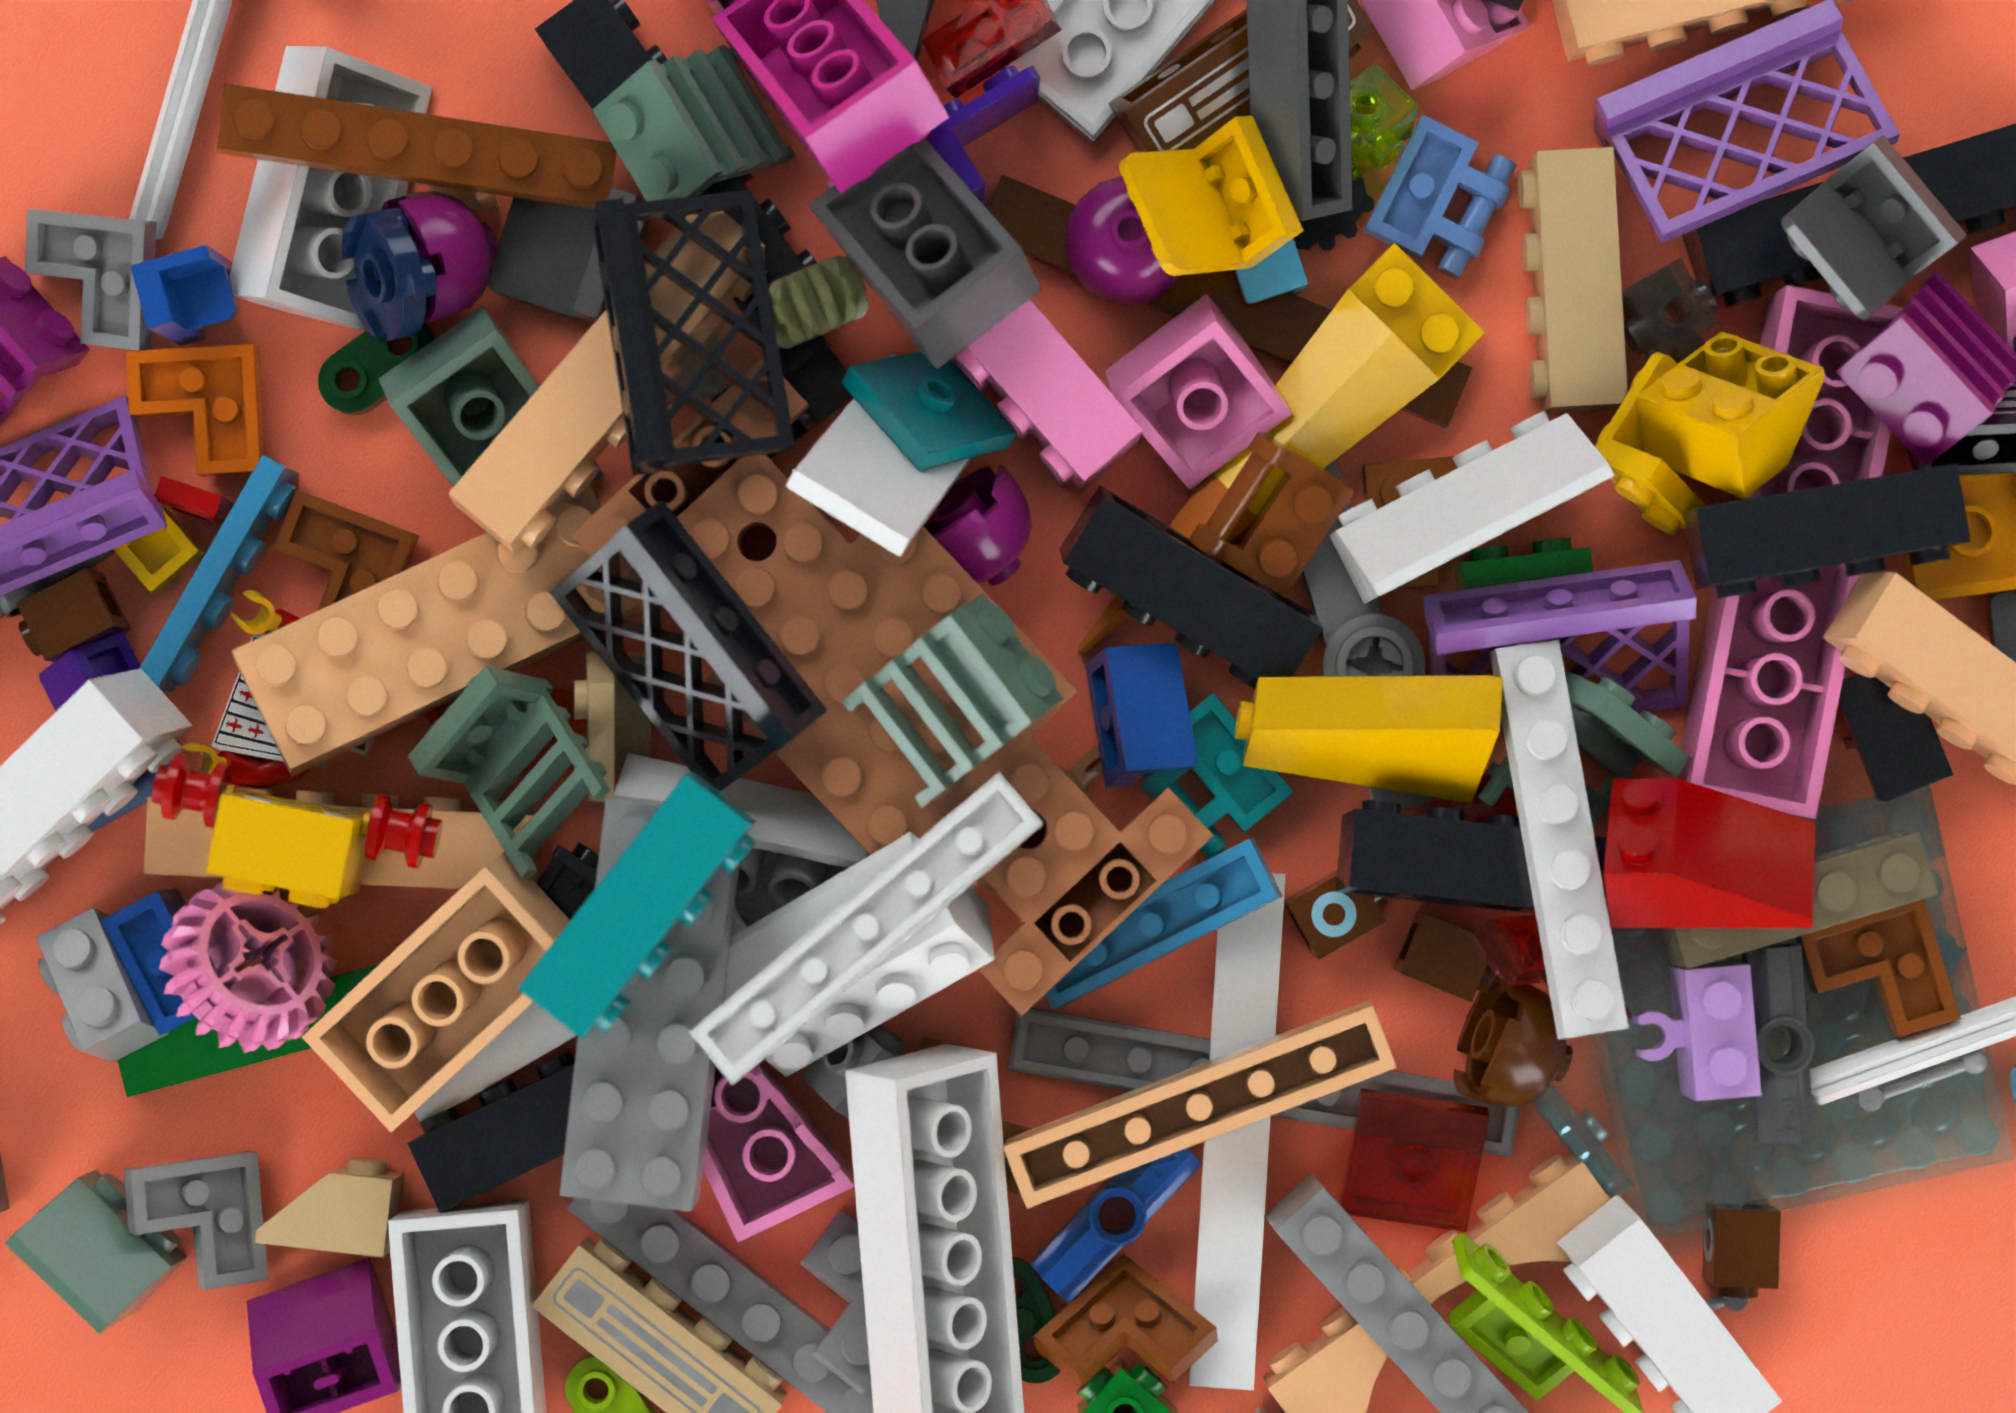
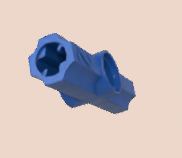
(1085, 1246)

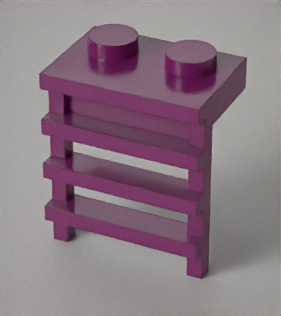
(32, 337)
(1932, 370)

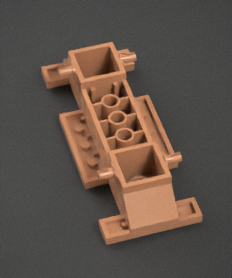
(843, 618)

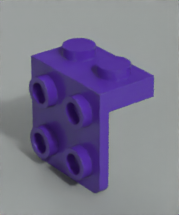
(1004, 97)

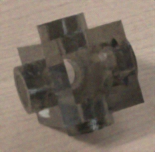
(1684, 299)

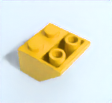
(1729, 413)

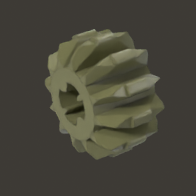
(817, 300)

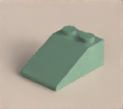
(461, 392)

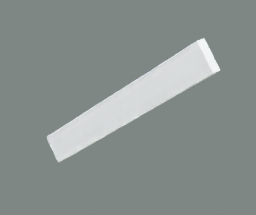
(1237, 1160)

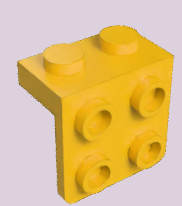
(1212, 202)
(1640, 475)

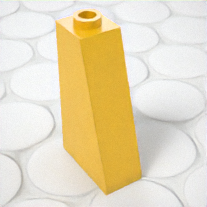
(1375, 730)

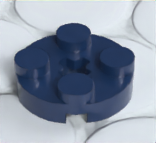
(389, 274)

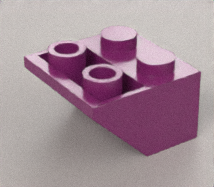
(324, 1342)

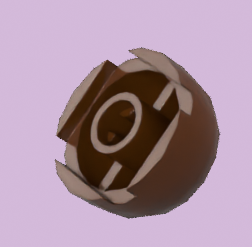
(1511, 1047)

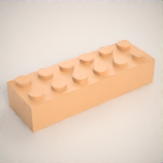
(417, 640)

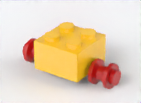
(289, 842)

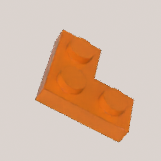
(215, 386)

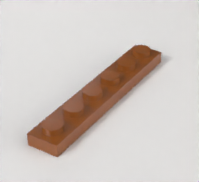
(414, 147)

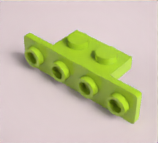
(1526, 1337)

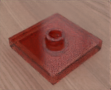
(1414, 1160)

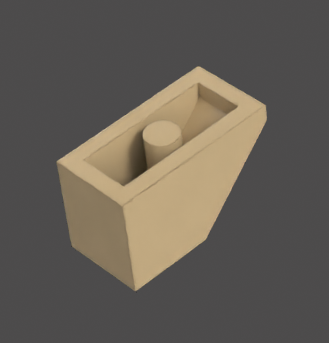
(341, 1211)

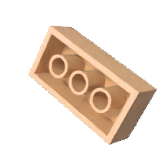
(439, 993)

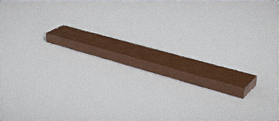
(1271, 326)

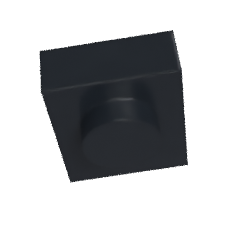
(570, 877)

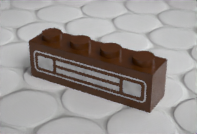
(1202, 88)

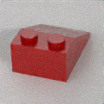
(1705, 859)

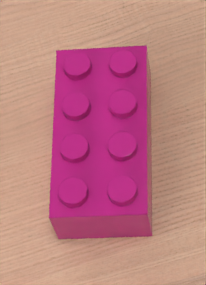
(834, 80)

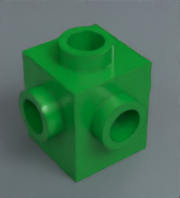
(1124, 1385)

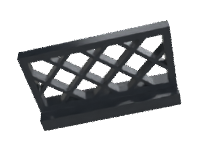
(635, 339)
(714, 628)

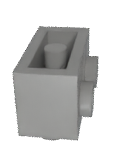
(99, 998)

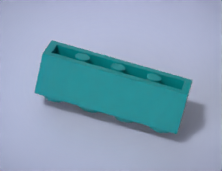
(638, 905)

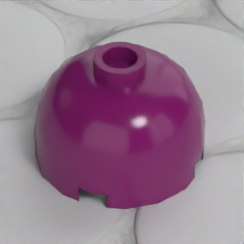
(454, 244)
(1112, 250)
(984, 524)

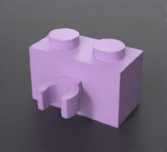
(1710, 1031)

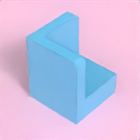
(1274, 275)

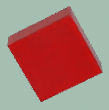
(193, 501)

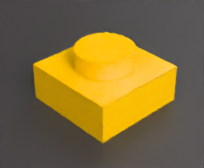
(161, 554)

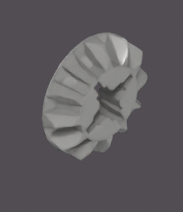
(1394, 641)

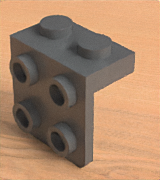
(1871, 228)
(552, 257)

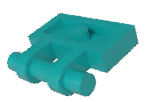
(1237, 789)

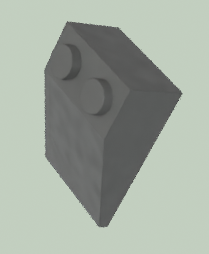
(929, 251)

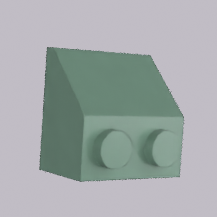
(90, 1257)

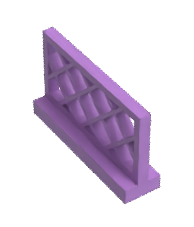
(1708, 84)
(96, 513)
(1566, 608)

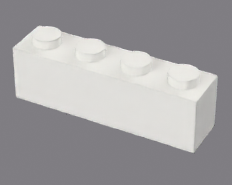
(1663, 1314)

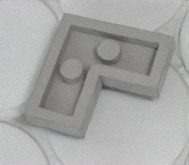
(101, 255)
(215, 1198)
(837, 1263)

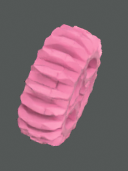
(261, 1001)

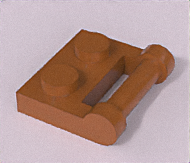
(1288, 524)

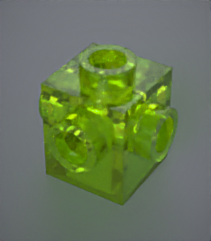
(1379, 119)

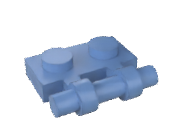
(1422, 187)

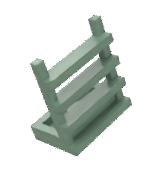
(689, 125)
(985, 675)
(1610, 736)
(491, 740)

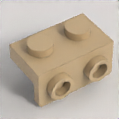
(612, 718)

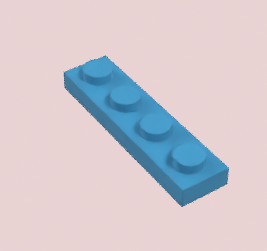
(233, 552)
(1173, 917)

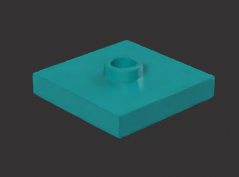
(928, 410)

